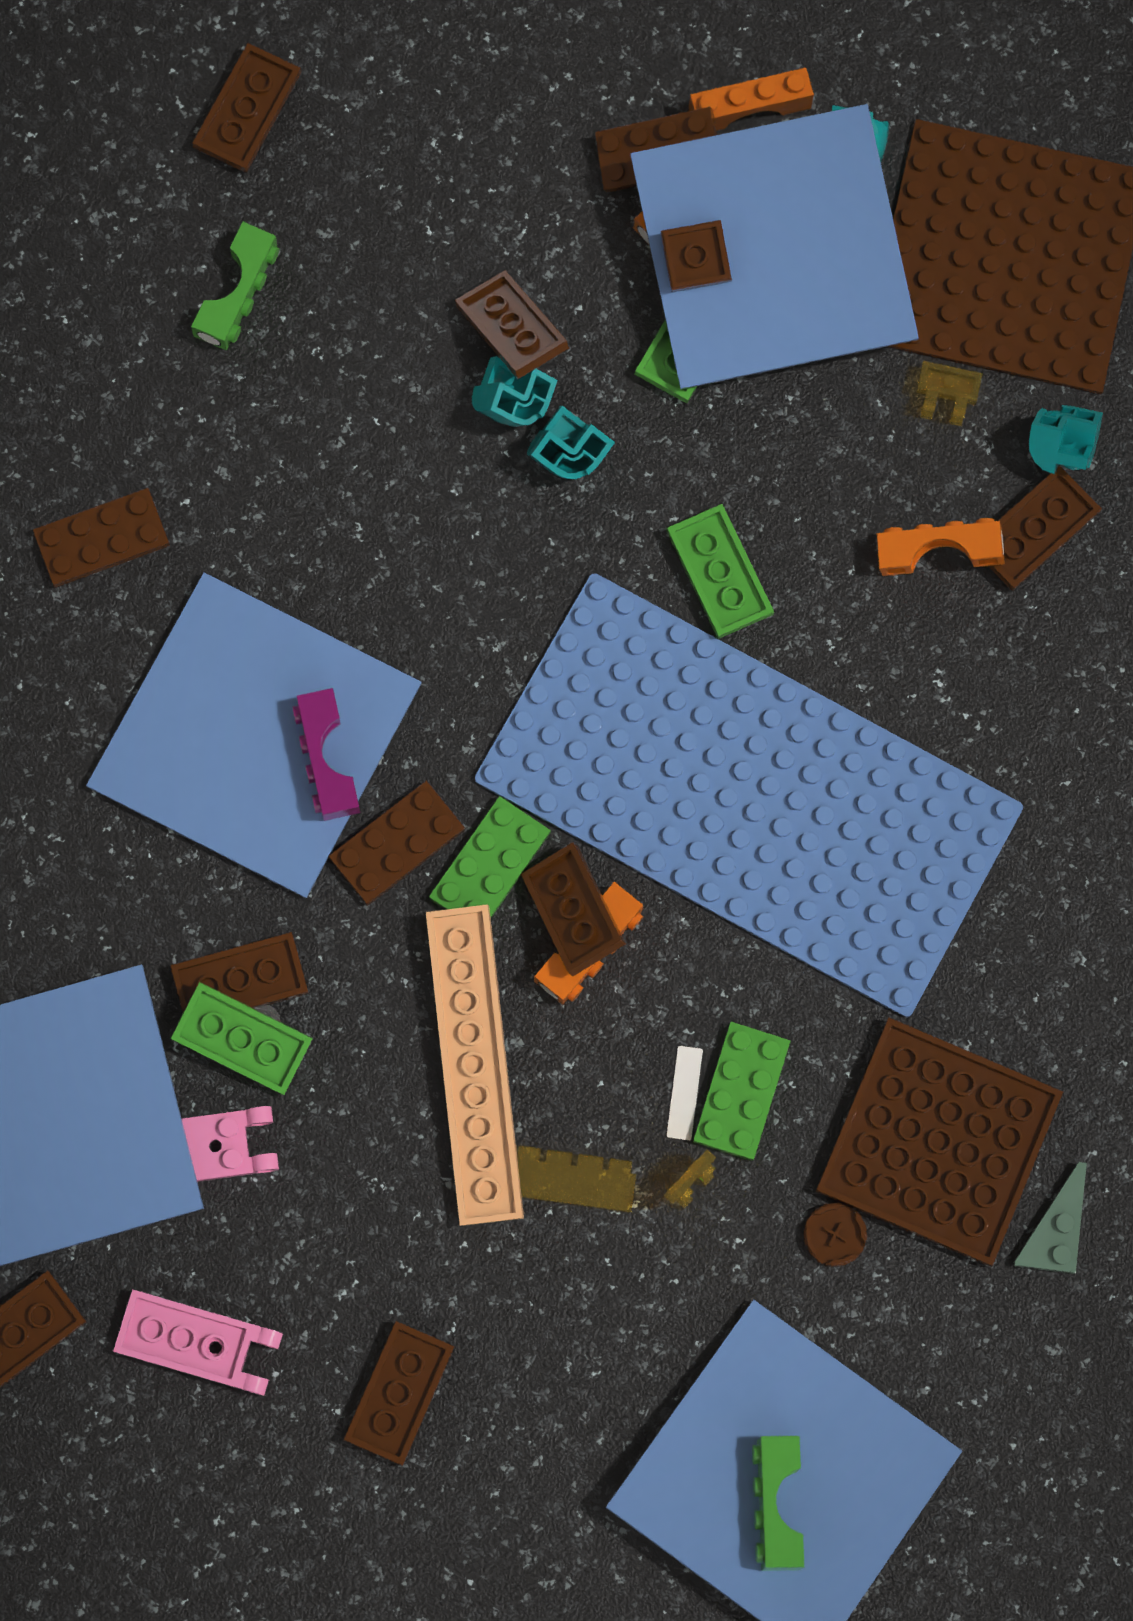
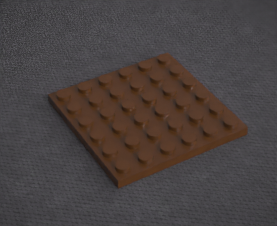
(939, 1142)

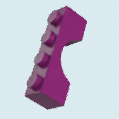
(335, 791)

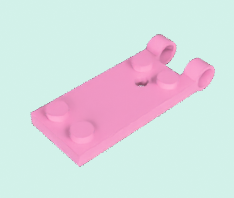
(234, 1154)
(181, 1339)

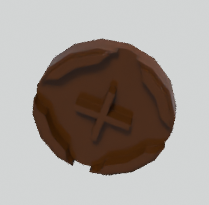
(835, 1234)

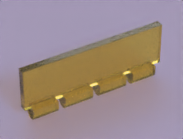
(579, 1184)

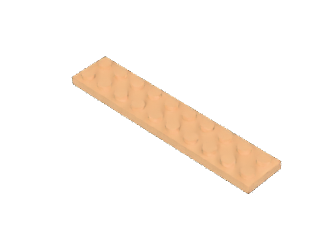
(474, 1065)

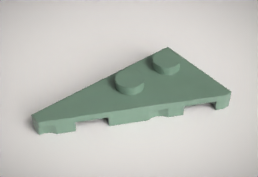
(1056, 1238)

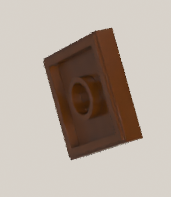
(696, 256)

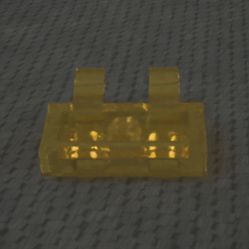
(950, 384)
(699, 1169)

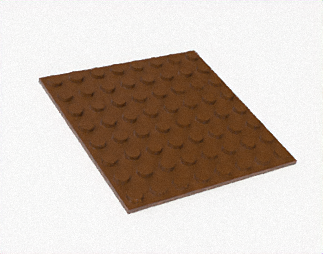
(1014, 254)

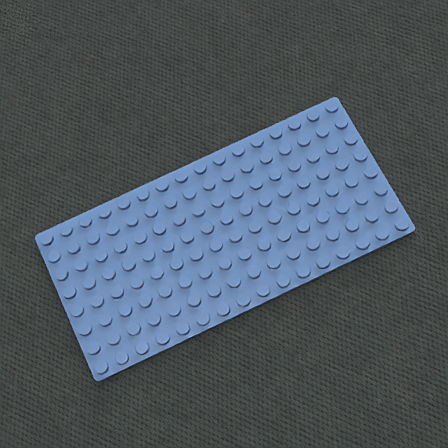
(749, 794)

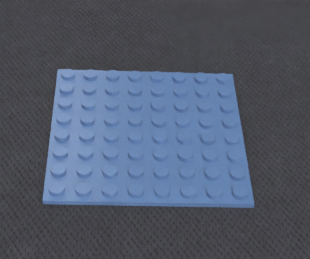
(802, 239)
(218, 739)
(87, 1118)
(853, 1500)

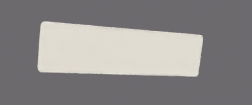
(684, 1093)

